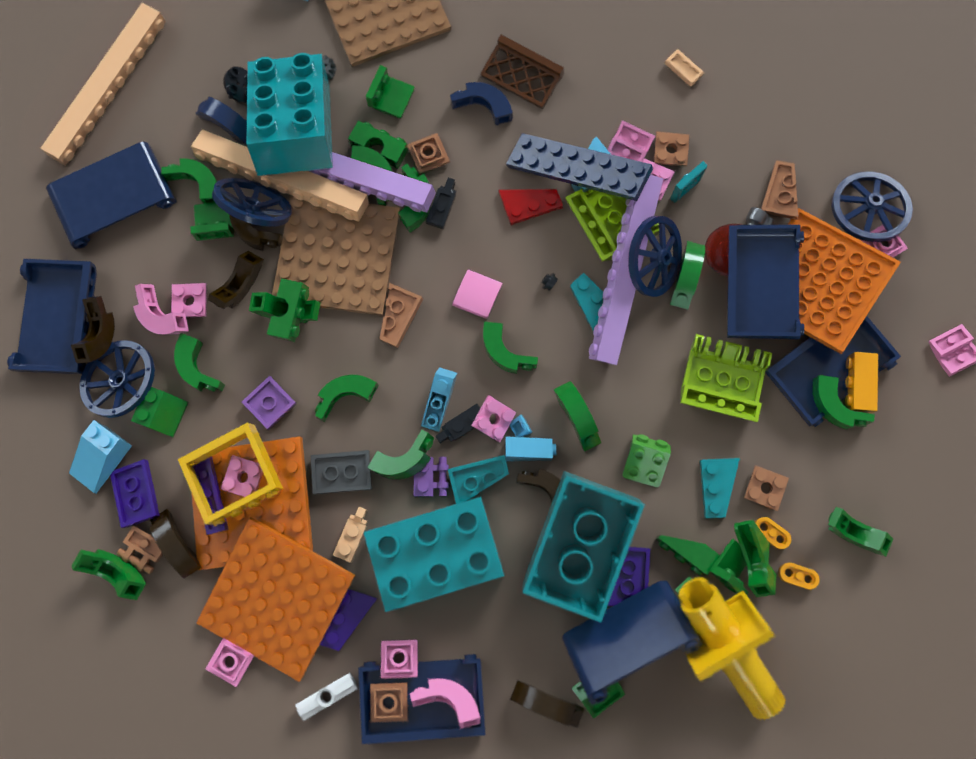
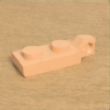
(351, 536)

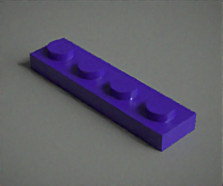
(208, 480)

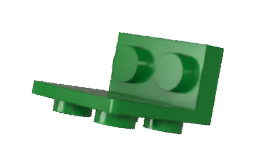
(389, 94)
(211, 222)
(730, 566)

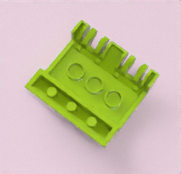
(601, 219)
(724, 379)

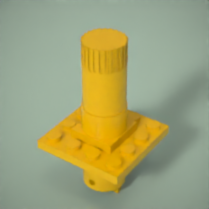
(729, 640)

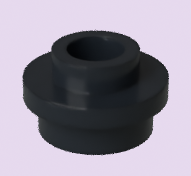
(549, 281)

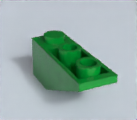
(695, 554)

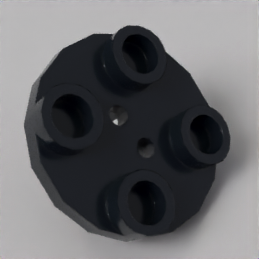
(233, 83)

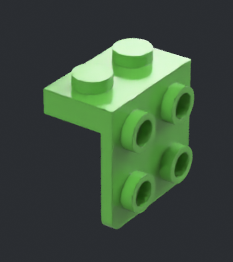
(647, 460)

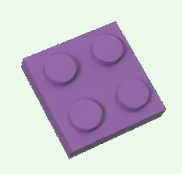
(269, 402)

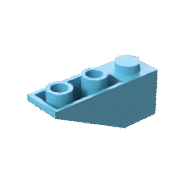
(438, 399)

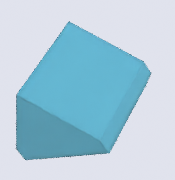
(520, 426)

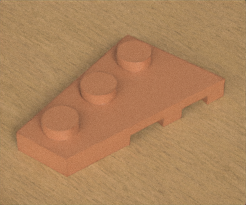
(781, 192)
(399, 313)

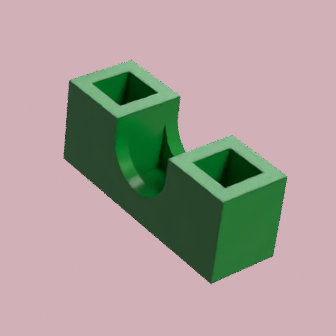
(366, 135)
(287, 326)

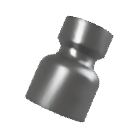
(758, 217)

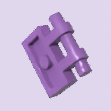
(424, 480)

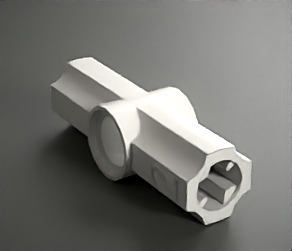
(315, 702)

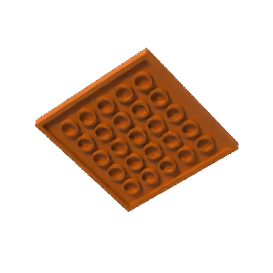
(837, 281)
(285, 512)
(275, 599)

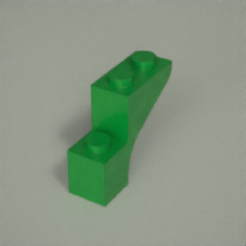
(756, 554)

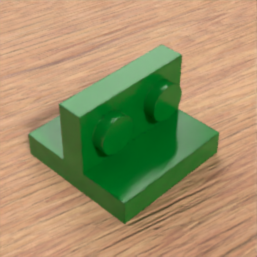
(615, 692)

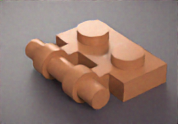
(144, 543)

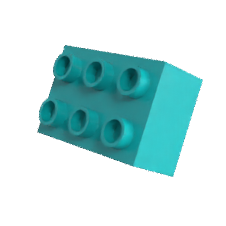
(289, 114)
(582, 546)
(433, 554)

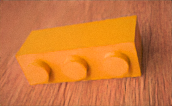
(862, 382)

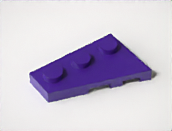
(349, 615)

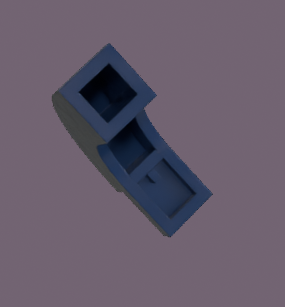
(487, 96)
(224, 117)

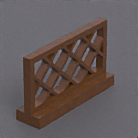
(529, 57)

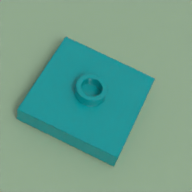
(688, 181)

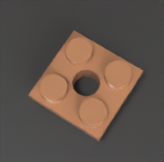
(679, 142)
(427, 163)
(777, 488)
(398, 692)

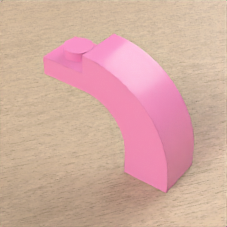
(153, 318)
(452, 694)

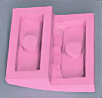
(630, 142)
(477, 294)
(954, 350)

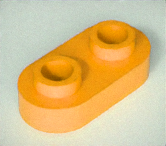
(772, 531)
(798, 574)

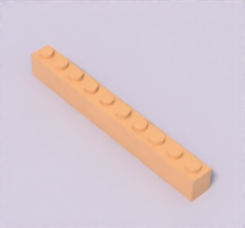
(103, 84)
(300, 184)

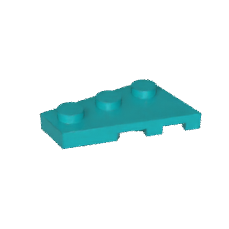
(588, 297)
(475, 477)
(717, 485)

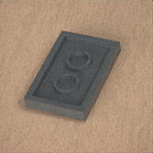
(341, 472)

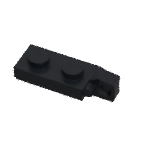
(442, 205)
(459, 425)

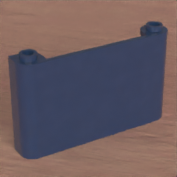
(109, 192)
(764, 282)
(53, 315)
(796, 371)
(629, 639)
(428, 720)

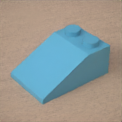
(97, 455)

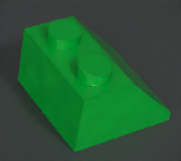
(160, 412)

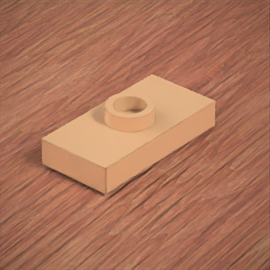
(684, 68)

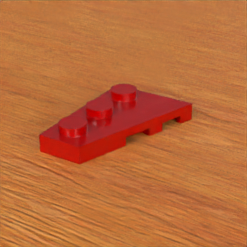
(529, 203)

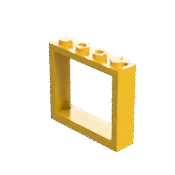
(188, 461)

